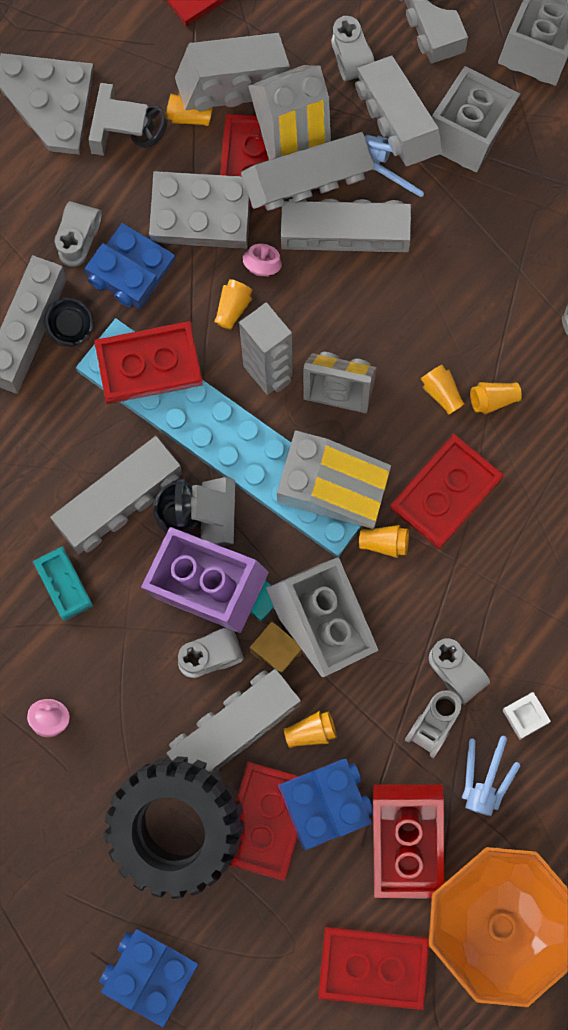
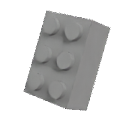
(222, 69)
(199, 210)

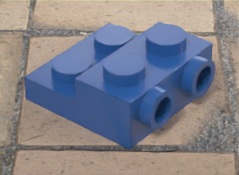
(129, 267)
(326, 803)
(148, 977)

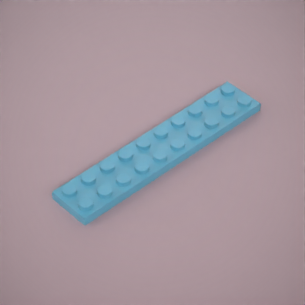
(230, 444)

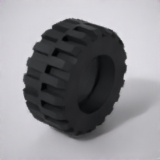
(143, 857)

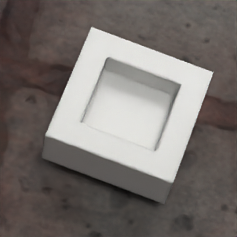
(526, 715)

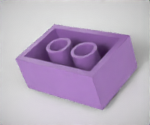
(205, 579)

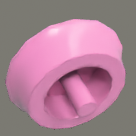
(262, 260)
(48, 717)

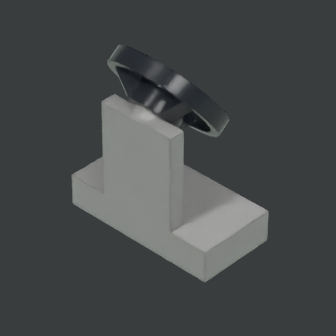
(123, 118)
(210, 504)

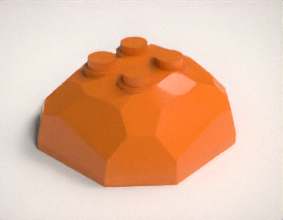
(502, 927)

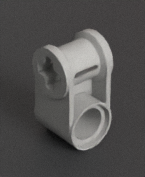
(350, 47)
(76, 233)
(216, 651)
(460, 673)
(434, 724)

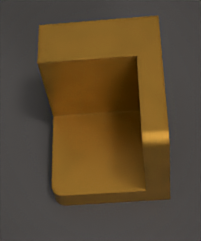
(275, 648)

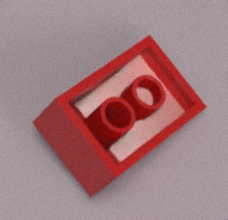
(408, 840)

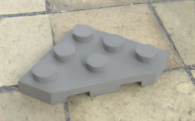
(49, 97)

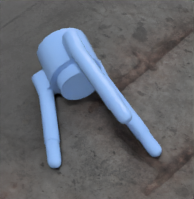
(380, 151)
(483, 797)

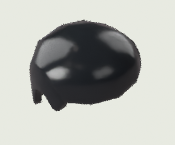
(68, 322)
(164, 510)

